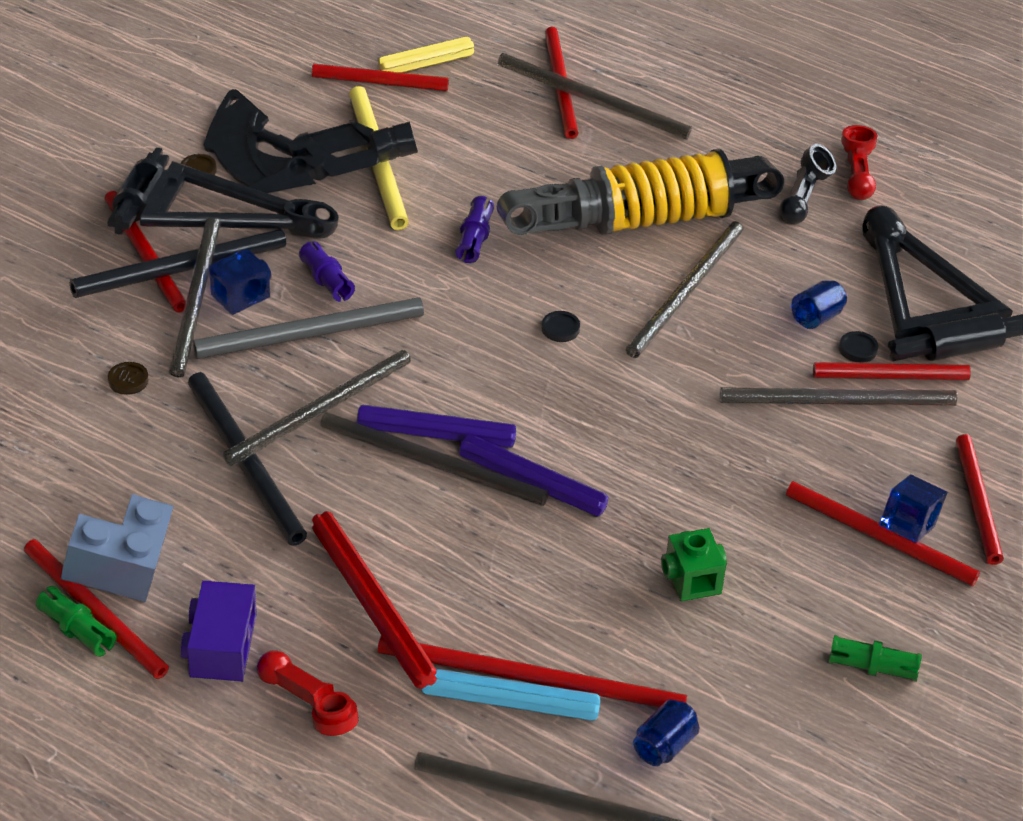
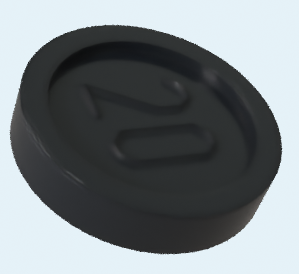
(561, 326)
(858, 346)

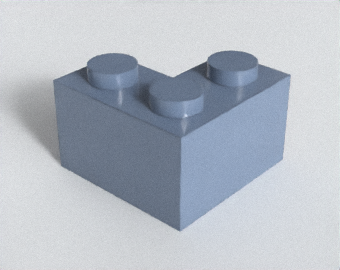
(116, 555)

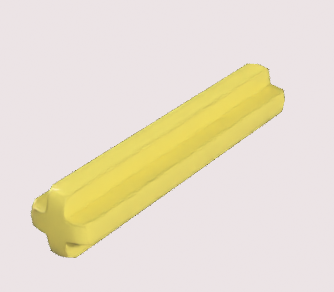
(427, 55)

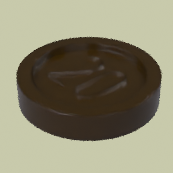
(201, 162)
(128, 378)

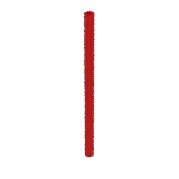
(543, 675)

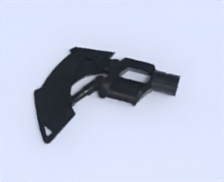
(240, 129)

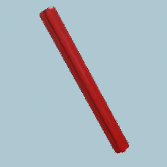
(374, 600)

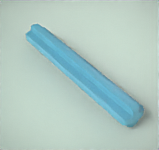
(515, 695)

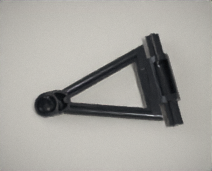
(152, 189)
(939, 333)

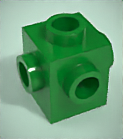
(694, 564)

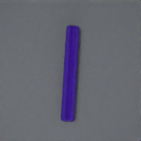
(435, 425)
(527, 471)

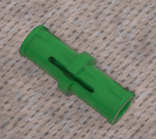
(76, 621)
(875, 658)

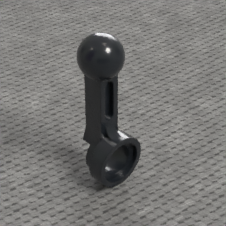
(815, 165)

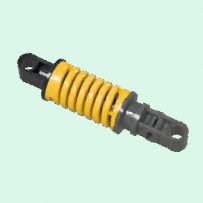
(643, 194)

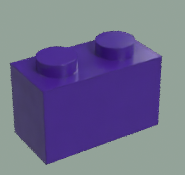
(220, 631)

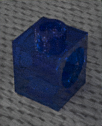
(240, 281)
(913, 508)

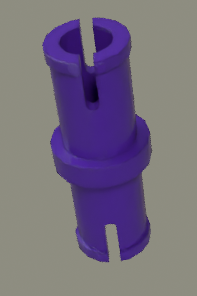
(475, 229)
(326, 271)

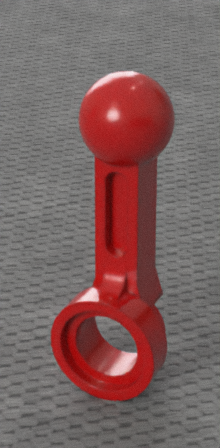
(859, 143)
(277, 668)

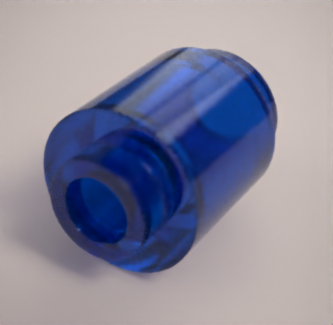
(818, 303)
(666, 732)

